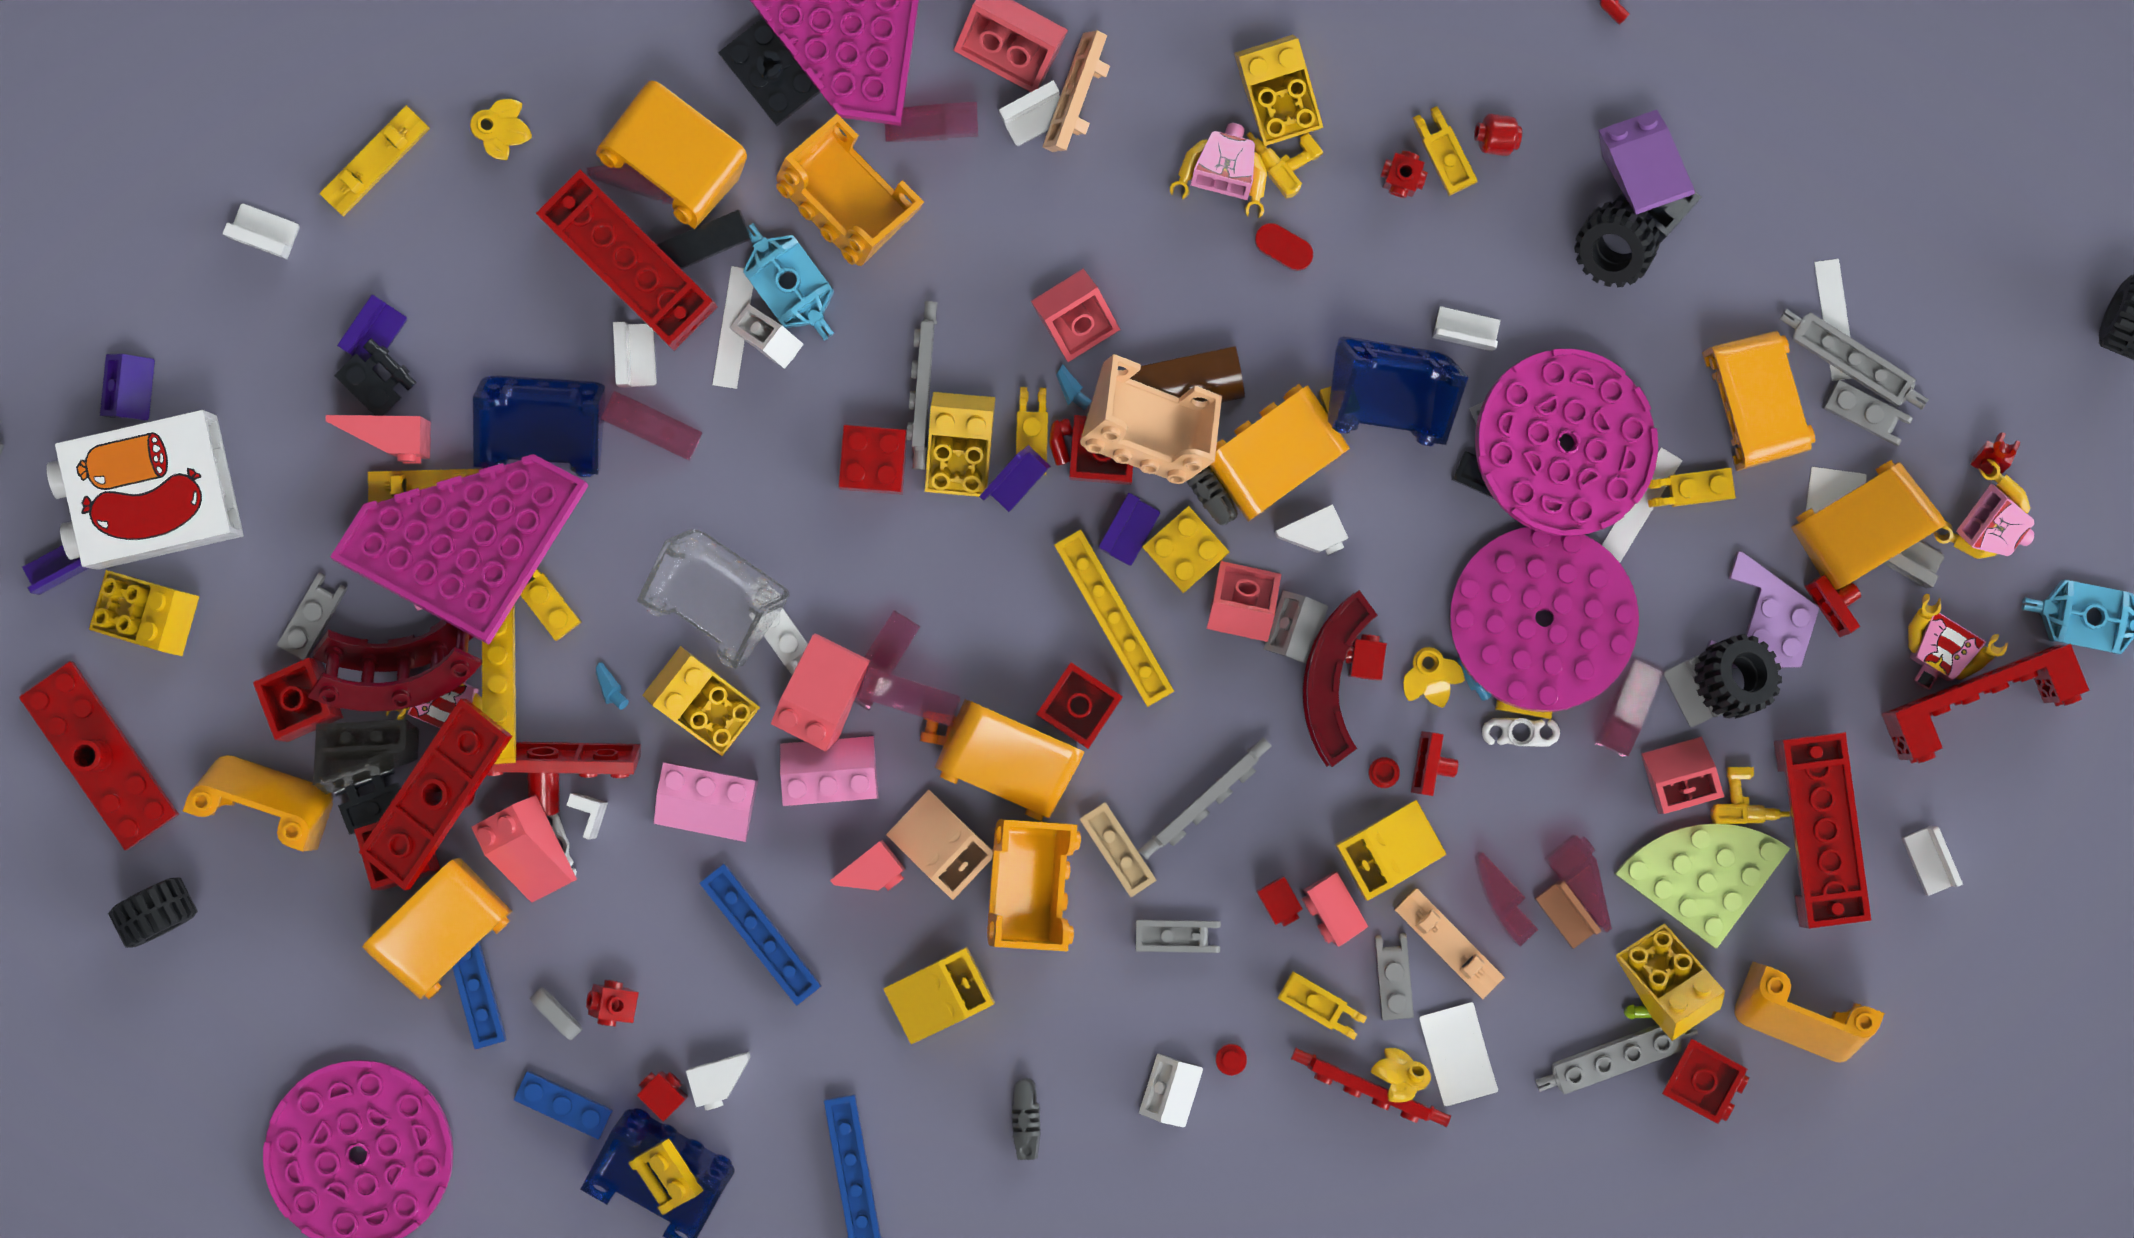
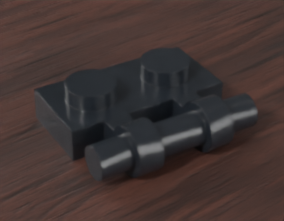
(368, 385)
(369, 807)

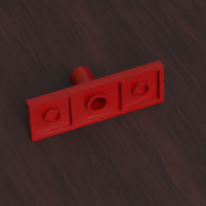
(547, 759)
(117, 778)
(435, 794)

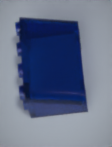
(639, 1132)

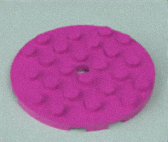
(1522, 451)
(1536, 664)
(369, 1108)

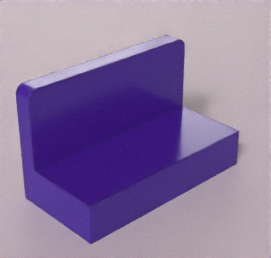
(374, 321)
(127, 386)
(1017, 478)
(1129, 530)
(51, 570)

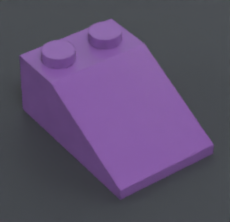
(1645, 162)

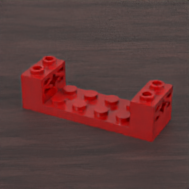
(627, 260)
(2054, 672)
(1824, 830)

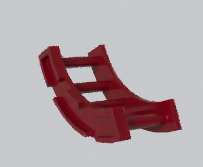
(442, 647)
(1323, 678)

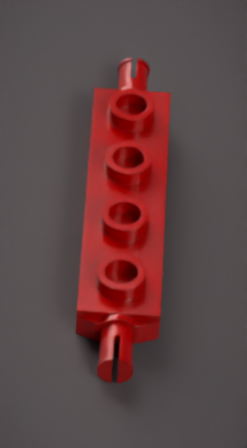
(1356, 1085)

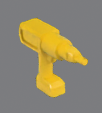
(1282, 169)
(1739, 810)

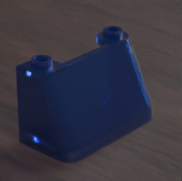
(1395, 389)
(540, 418)

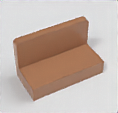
(1567, 913)

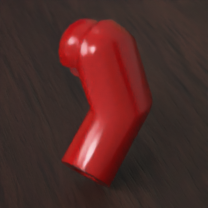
(1614, 10)
(1057, 442)

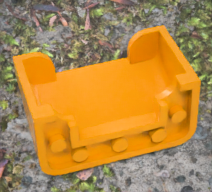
(675, 151)
(1760, 399)
(1867, 525)
(1008, 759)
(297, 801)
(437, 928)
(1766, 1009)

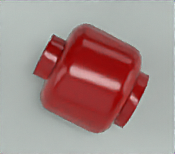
(1498, 134)

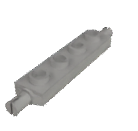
(1853, 359)
(922, 372)
(1197, 810)
(1612, 1059)

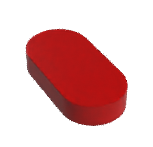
(1284, 247)

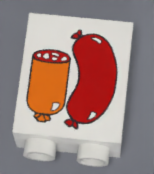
(145, 491)

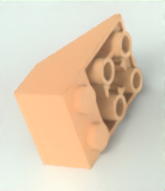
(941, 844)

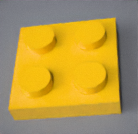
(1185, 549)

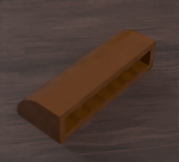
(1213, 370)

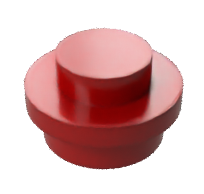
(1384, 772)
(1231, 1059)

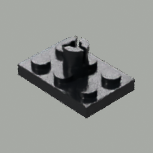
(769, 72)

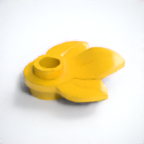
(505, 129)
(1432, 682)
(1398, 1070)

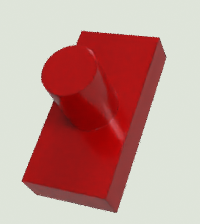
(1835, 603)
(1431, 764)

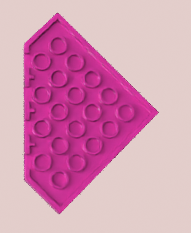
(850, 51)
(465, 542)

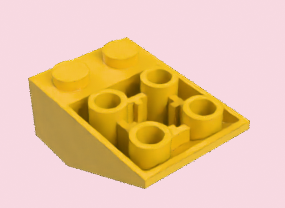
(1279, 89)
(959, 444)
(144, 613)
(700, 701)
(1390, 850)
(1670, 981)
(939, 995)

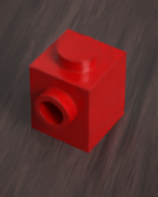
(1366, 658)
(1280, 901)
(662, 1093)

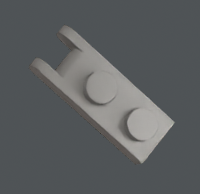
(1865, 411)
(310, 619)
(1175, 936)
(1394, 979)

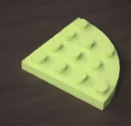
(1704, 874)

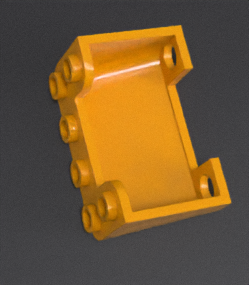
(844, 193)
(1277, 451)
(1030, 885)

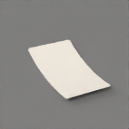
(1458, 1054)

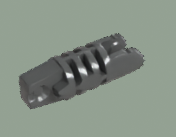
(1213, 496)
(1026, 1120)

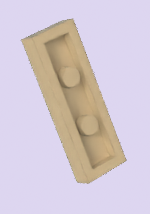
(1118, 849)

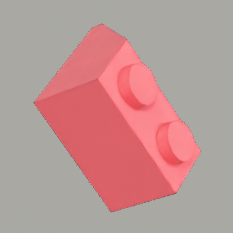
(1075, 315)
(1244, 601)
(872, 870)

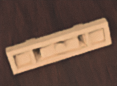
(1083, 68)
(1449, 943)

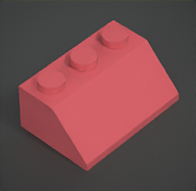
(1011, 41)

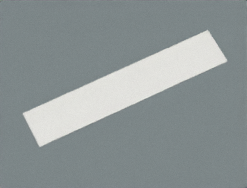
(1832, 302)
(731, 344)
(1628, 527)

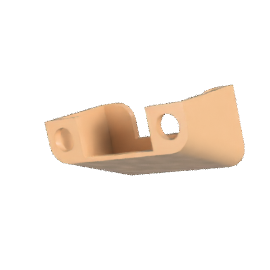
(1150, 426)

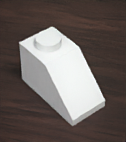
(766, 336)
(1316, 532)
(716, 1080)

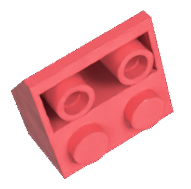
(1682, 775)
(1335, 909)

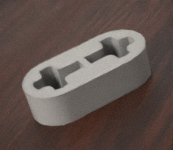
(556, 1013)

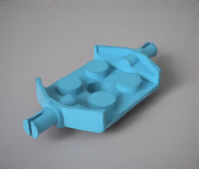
(794, 306)
(2066, 618)

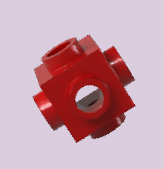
(1400, 185)
(612, 1003)

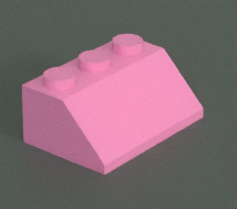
(837, 775)
(704, 801)

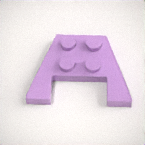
(1779, 614)

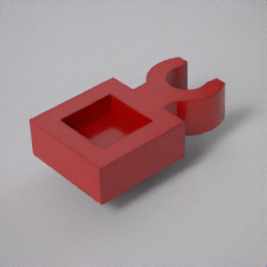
(1999, 452)

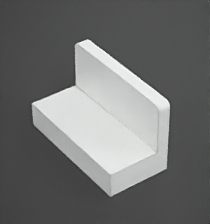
(1031, 113)
(262, 231)
(1466, 329)
(634, 355)
(594, 807)
(1931, 860)
(1170, 1091)

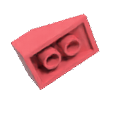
(399, 436)
(820, 693)
(525, 849)

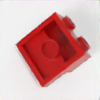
(1706, 1082)

